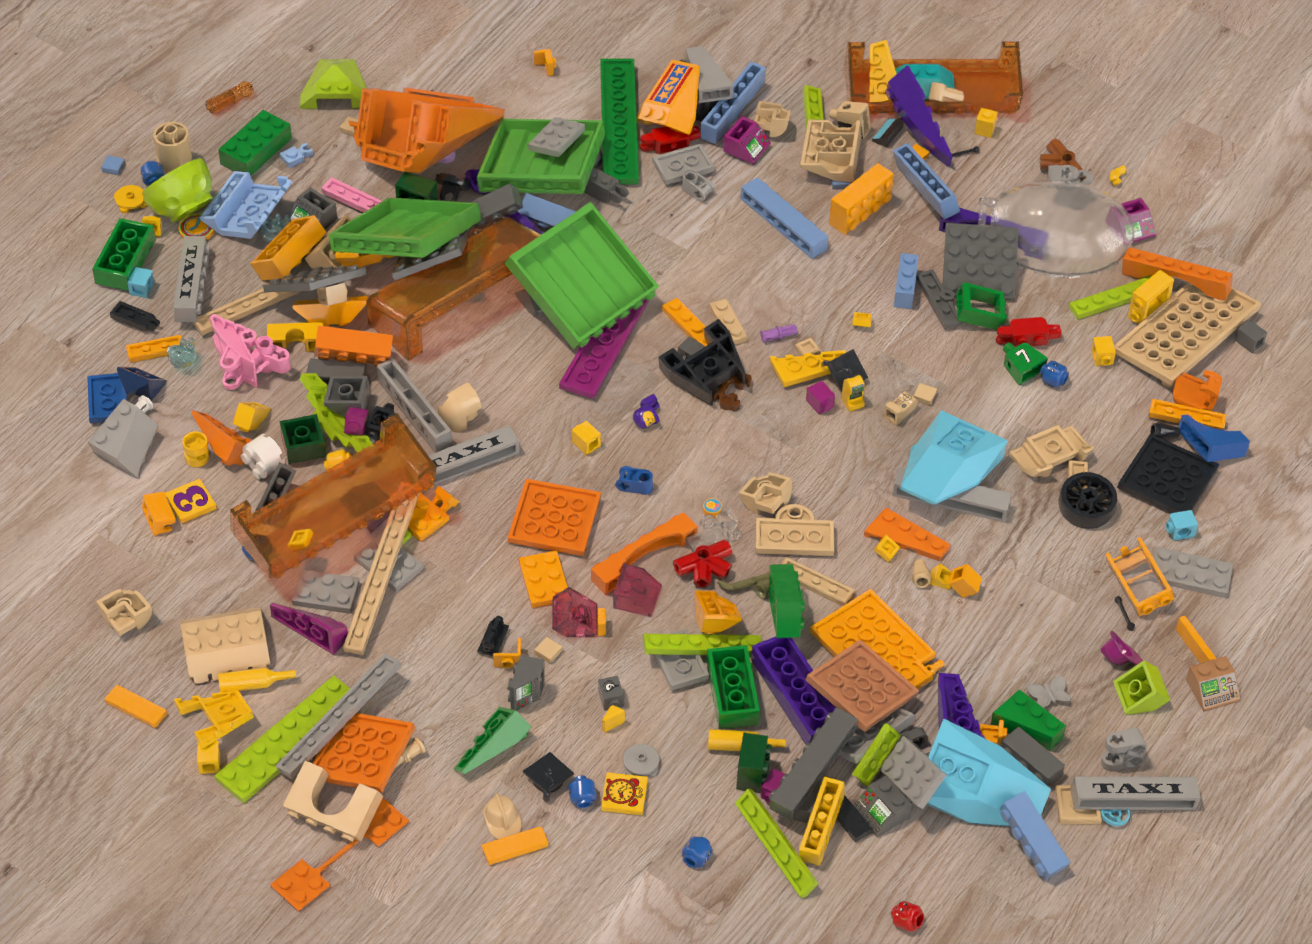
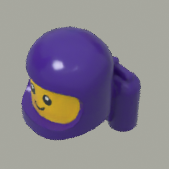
(646, 415)

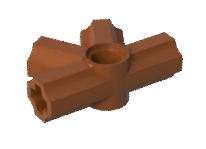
(1058, 156)

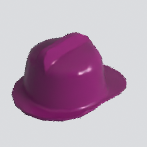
(1119, 652)

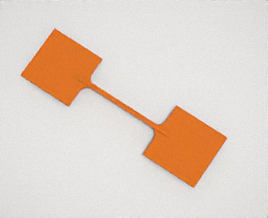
(303, 883)

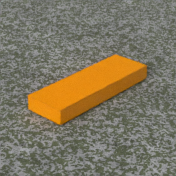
(151, 349)
(1194, 640)
(136, 706)
(515, 845)

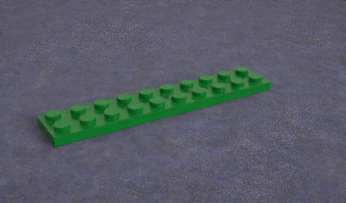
(619, 119)

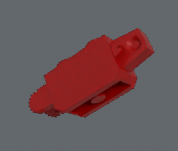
(667, 140)
(1028, 330)

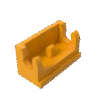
(158, 512)

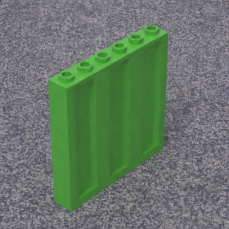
(534, 172)
(405, 227)
(582, 276)

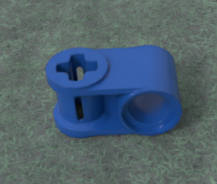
(636, 480)

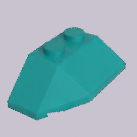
(930, 73)

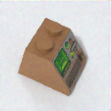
(1213, 683)

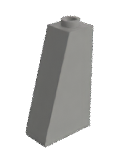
(712, 80)

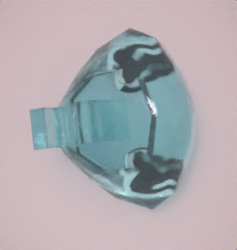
(272, 227)
(182, 354)

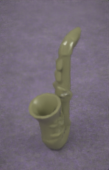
(760, 584)

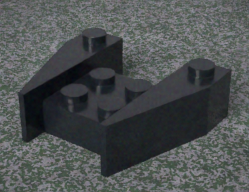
(706, 367)

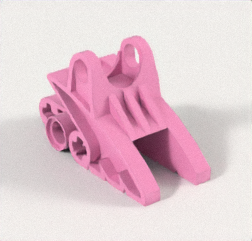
(245, 362)

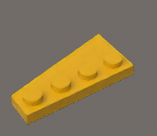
(881, 71)
(802, 368)

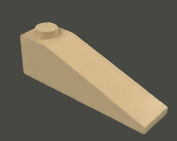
(321, 253)

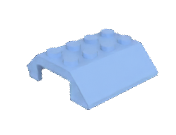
(242, 205)

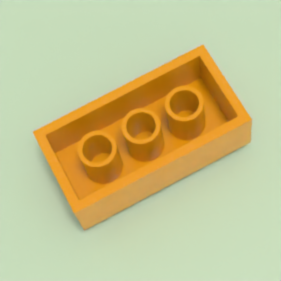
(861, 199)
(288, 248)

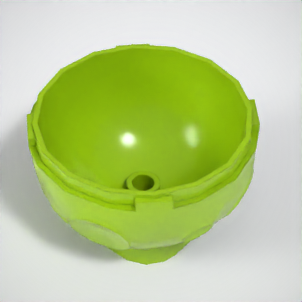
(180, 191)

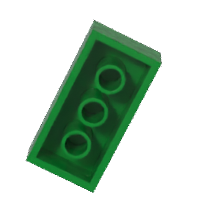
(255, 143)
(123, 252)
(786, 600)
(733, 687)

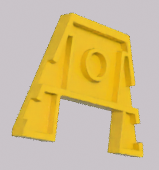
(224, 711)

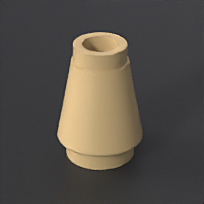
(921, 575)

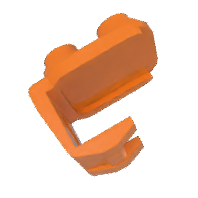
(1196, 392)

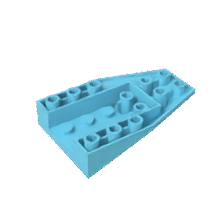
(951, 459)
(979, 777)

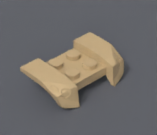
(1049, 449)

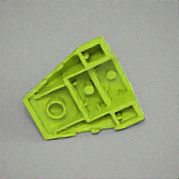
(333, 81)

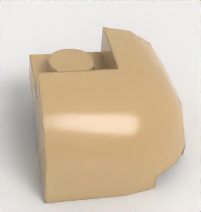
(772, 117)
(460, 407)
(766, 493)
(124, 610)

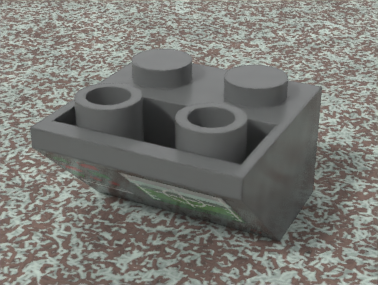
(314, 203)
(527, 682)

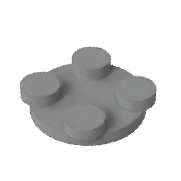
(641, 760)

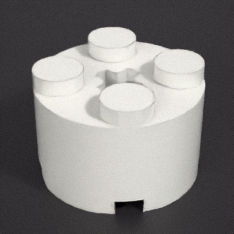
(262, 456)

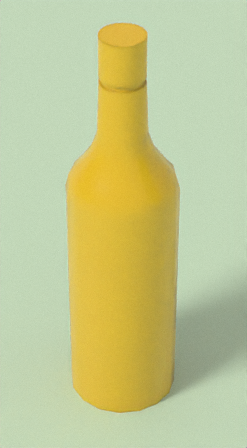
(251, 679)
(731, 740)

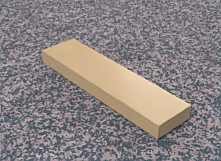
(822, 584)

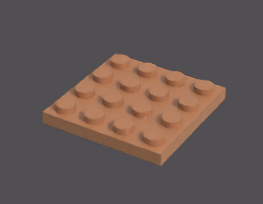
(862, 685)

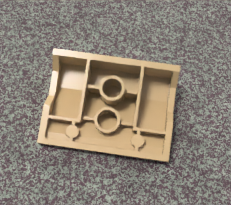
(831, 150)

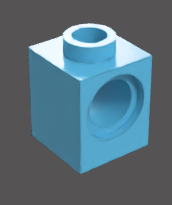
(141, 282)
(1182, 525)

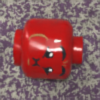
(907, 916)

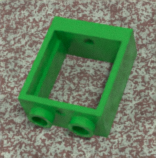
(979, 317)

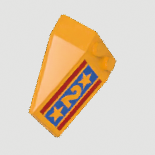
(673, 98)

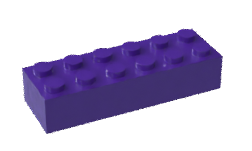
(785, 674)

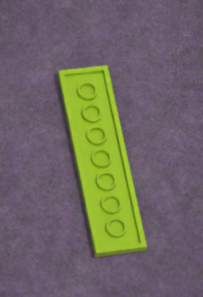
(258, 762)

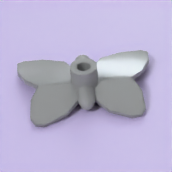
(1051, 694)

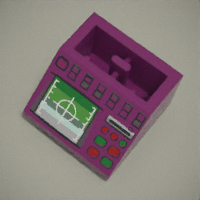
(746, 140)
(1141, 219)

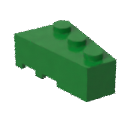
(1032, 718)

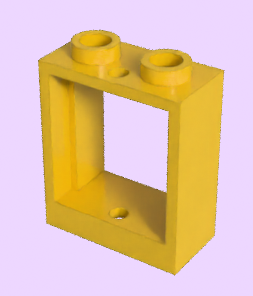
(1150, 296)

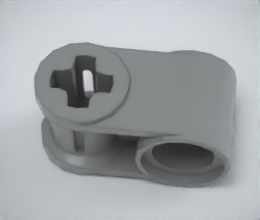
(696, 185)

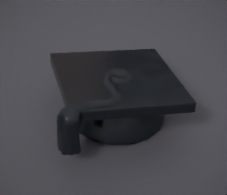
(845, 367)
(548, 774)

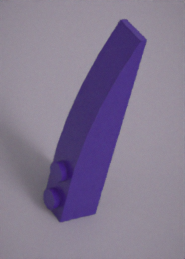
(909, 103)
(954, 704)

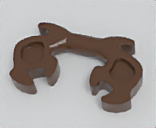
(730, 401)

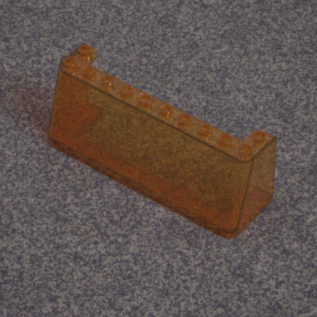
(984, 82)
(432, 292)
(336, 500)

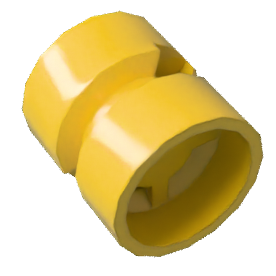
(195, 449)

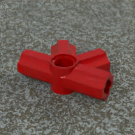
(702, 567)

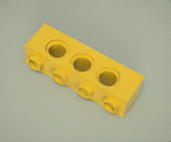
(822, 821)

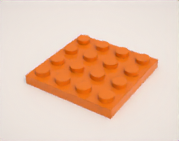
(554, 517)
(365, 751)

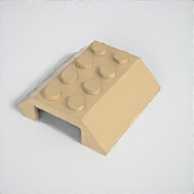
(224, 643)

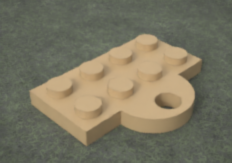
(795, 533)

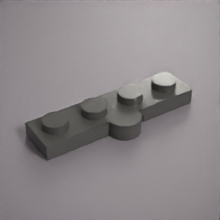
(939, 298)

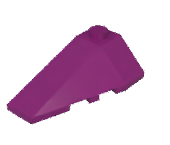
(316, 628)

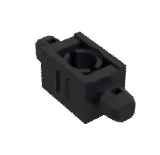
(379, 415)

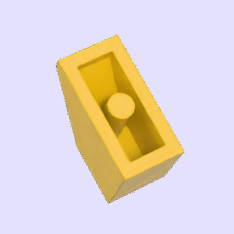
(250, 415)

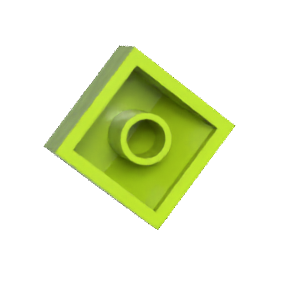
(1141, 689)

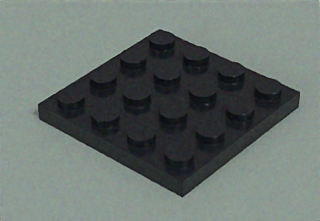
(1167, 475)

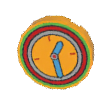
(193, 226)

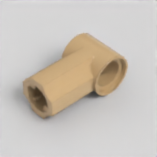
(941, 93)

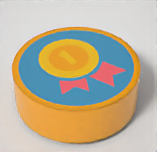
(712, 507)

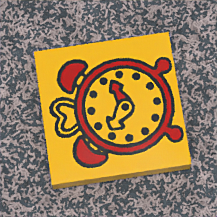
(624, 794)

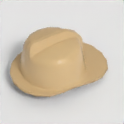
(502, 817)

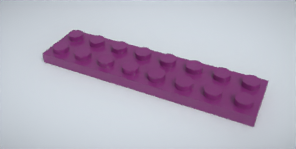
(597, 357)

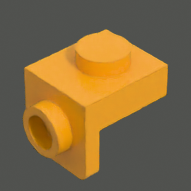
(544, 57)
(994, 733)

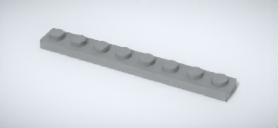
(338, 715)

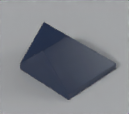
(140, 382)

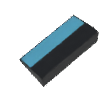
(888, 131)

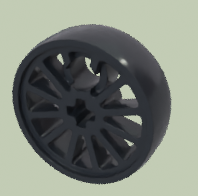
(1087, 500)

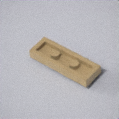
(723, 311)

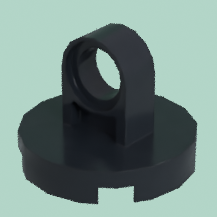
(452, 185)

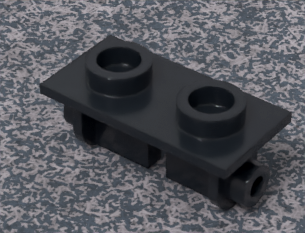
(493, 637)

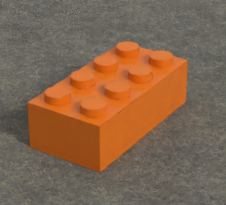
(352, 345)

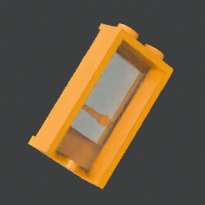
(1141, 578)

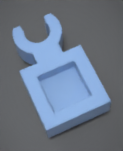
(295, 156)

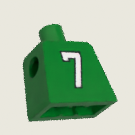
(1023, 362)

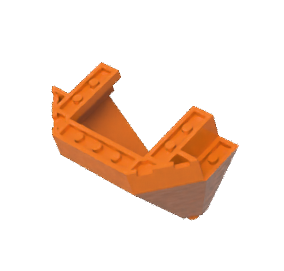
(415, 129)

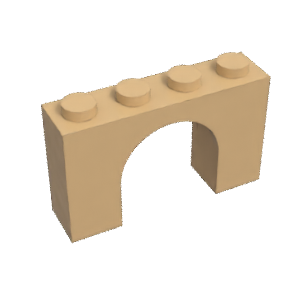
(350, 822)

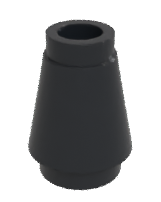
(1164, 430)

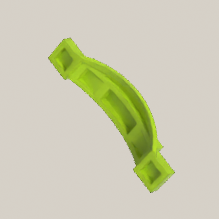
(329, 420)

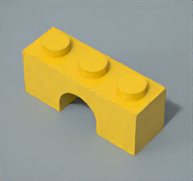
(285, 333)

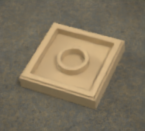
(1068, 815)

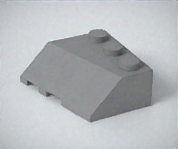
(125, 437)

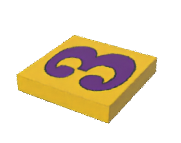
(190, 501)

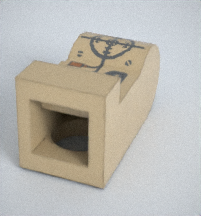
(900, 407)

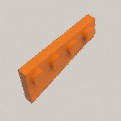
(907, 535)

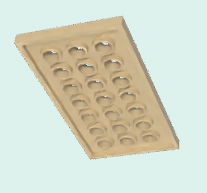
(1202, 346)

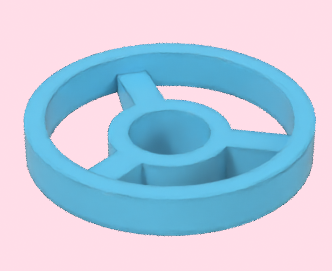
(1114, 820)

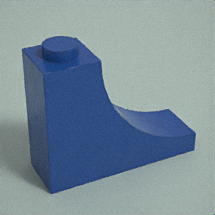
(1212, 442)

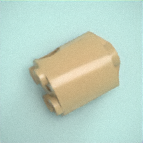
(172, 145)

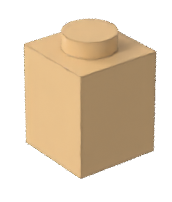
(332, 294)

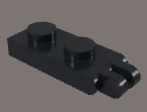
(134, 316)

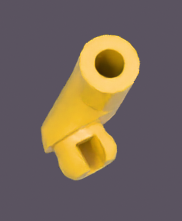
(1116, 173)

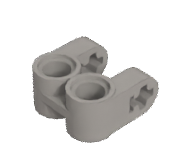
(1069, 173)
(1128, 751)

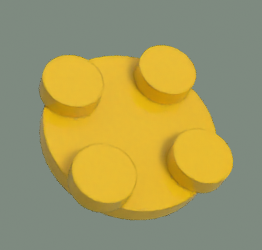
(129, 198)

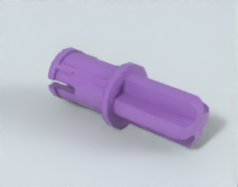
(778, 333)

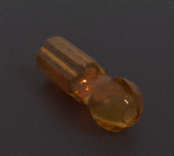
(229, 97)

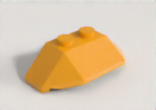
(338, 313)
(714, 612)

